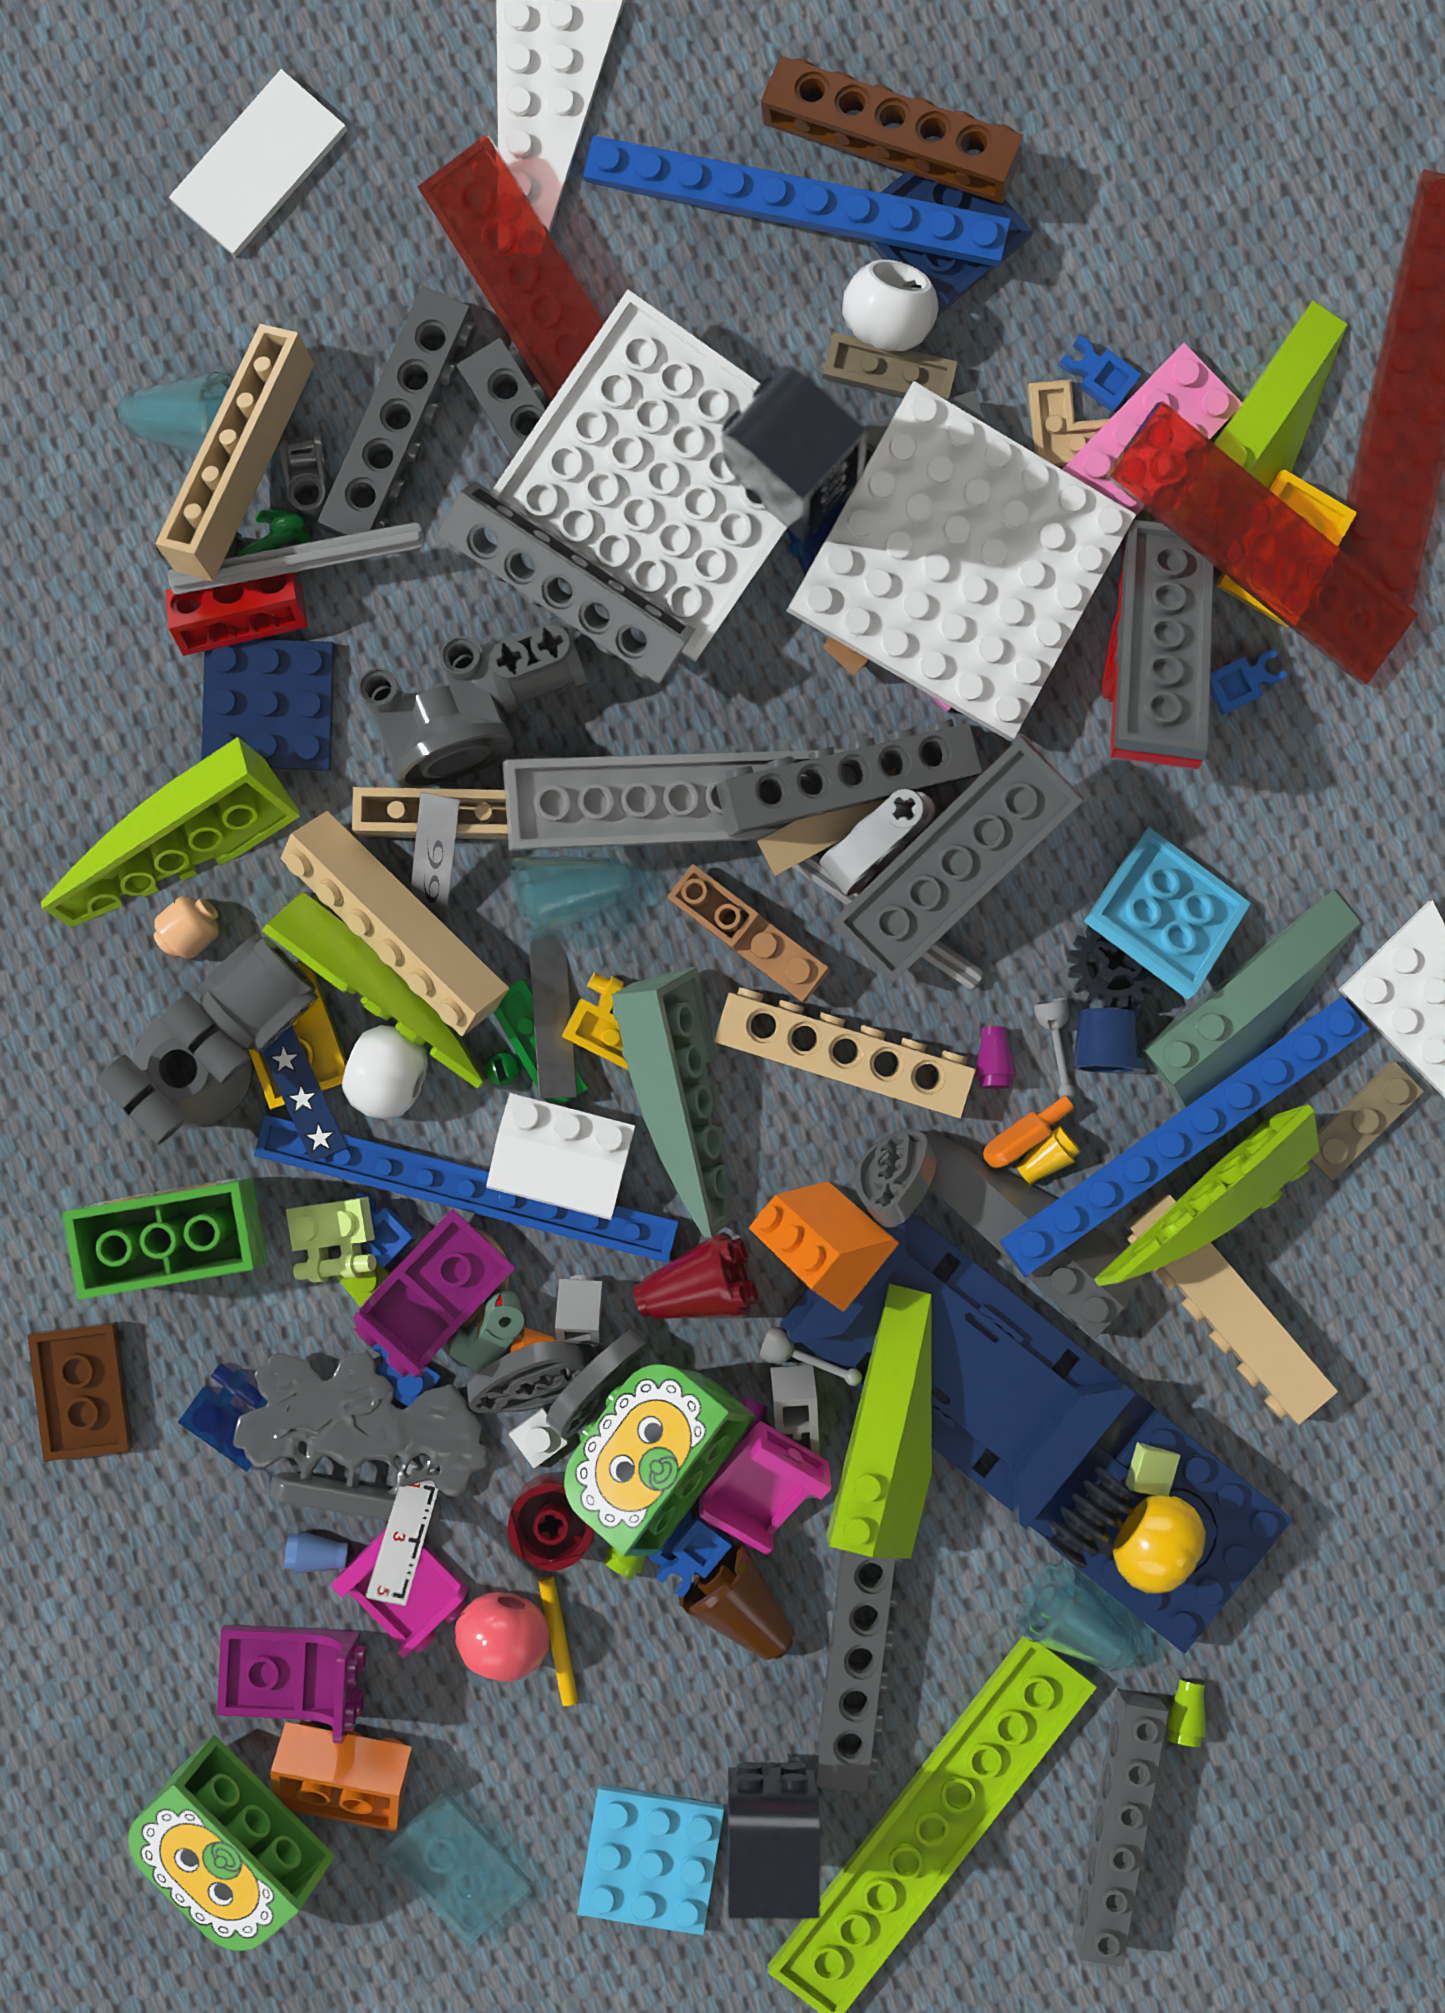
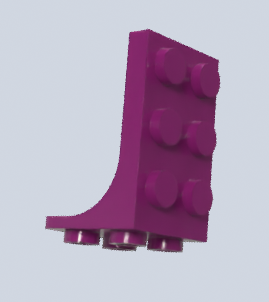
(431, 1294)
(292, 1675)

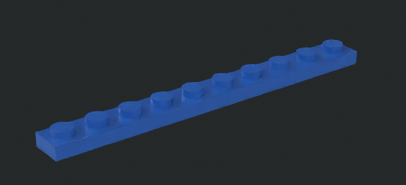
(797, 201)
(1183, 1136)
(465, 1189)

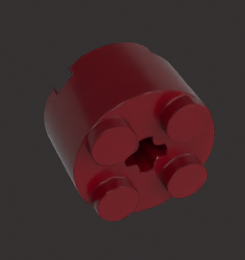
(540, 1541)

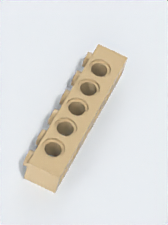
(945, 1096)

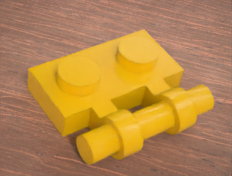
(594, 1025)

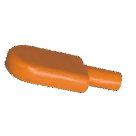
(1025, 1134)

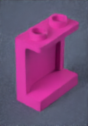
(762, 1486)
(433, 1597)

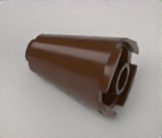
(740, 1605)

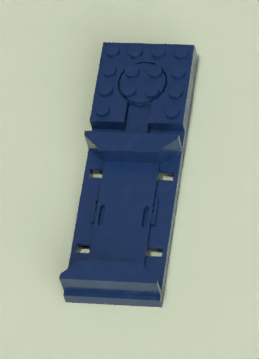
(1050, 1432)

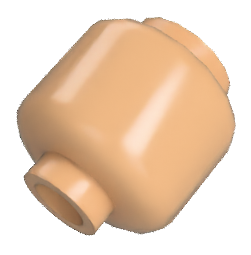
(186, 927)

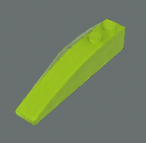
(1278, 409)
(202, 814)
(346, 961)
(1225, 1195)
(891, 1436)

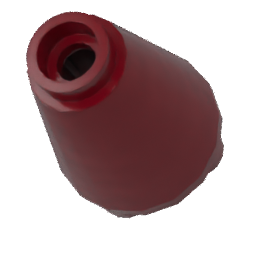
(700, 1283)

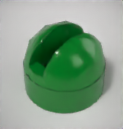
(510, 1067)

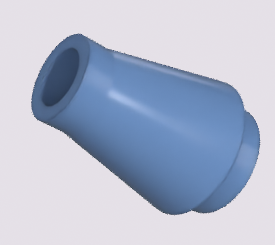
(313, 1553)

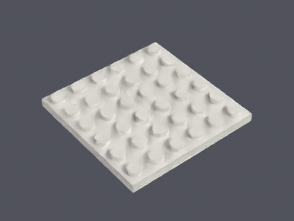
(639, 473)
(961, 562)

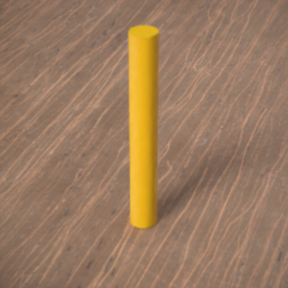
(558, 1641)

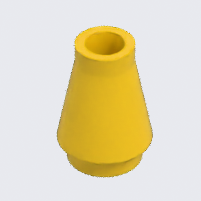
(1048, 1156)

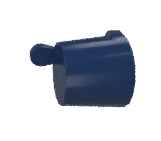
(1108, 1041)

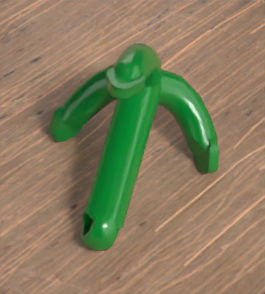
(285, 528)

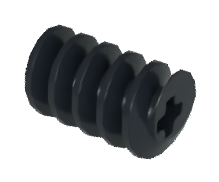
(1091, 1517)

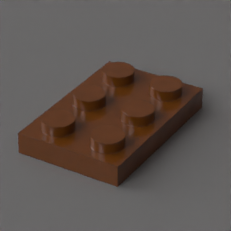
(80, 1391)

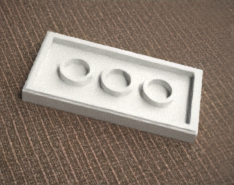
(258, 163)

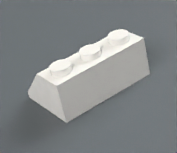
(560, 1156)

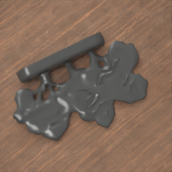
(355, 1423)

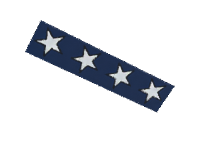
(303, 1096)

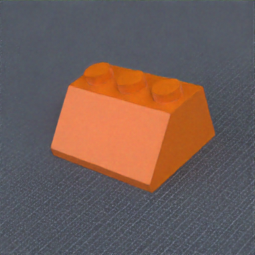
(824, 1240)
(343, 1781)

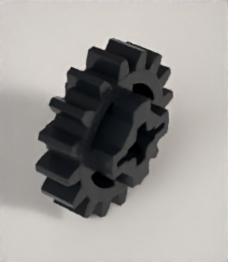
(1099, 956)

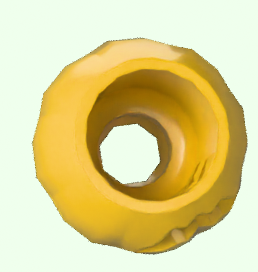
(1159, 1544)

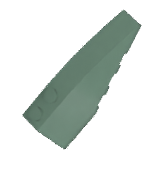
(1249, 1005)
(667, 1057)

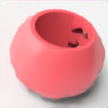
(502, 1636)

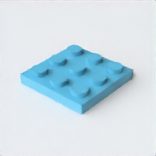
(1168, 913)
(650, 1859)

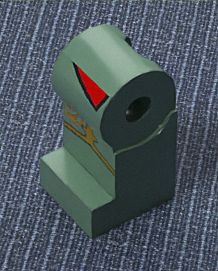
(489, 1332)

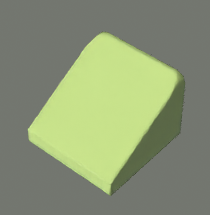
(1152, 1470)

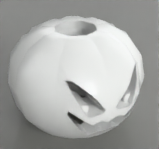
(886, 309)
(384, 1073)

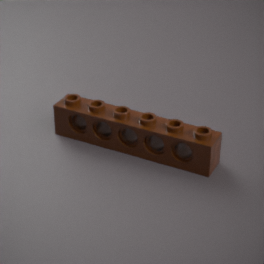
(903, 147)

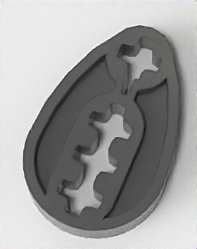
(895, 1188)
(526, 1377)
(594, 1384)

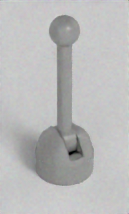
(1053, 1017)
(779, 1348)

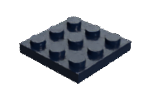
(950, 275)
(272, 699)

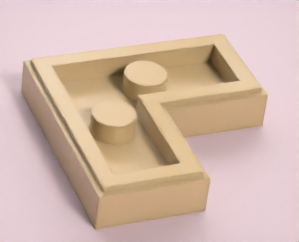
(1053, 422)

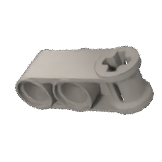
(877, 840)

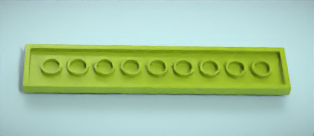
(931, 1827)

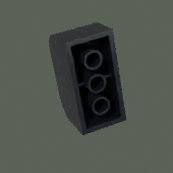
(795, 450)
(773, 1842)

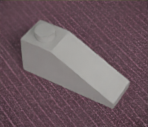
(796, 1405)

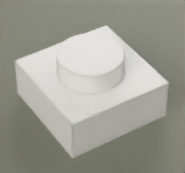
(537, 1438)

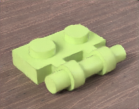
(328, 1225)

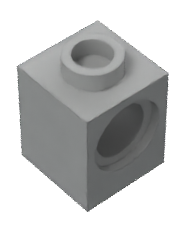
(579, 1310)

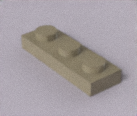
(886, 372)
(1364, 1119)

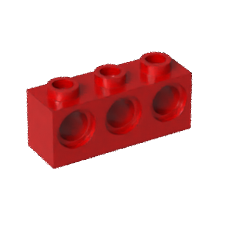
(235, 613)

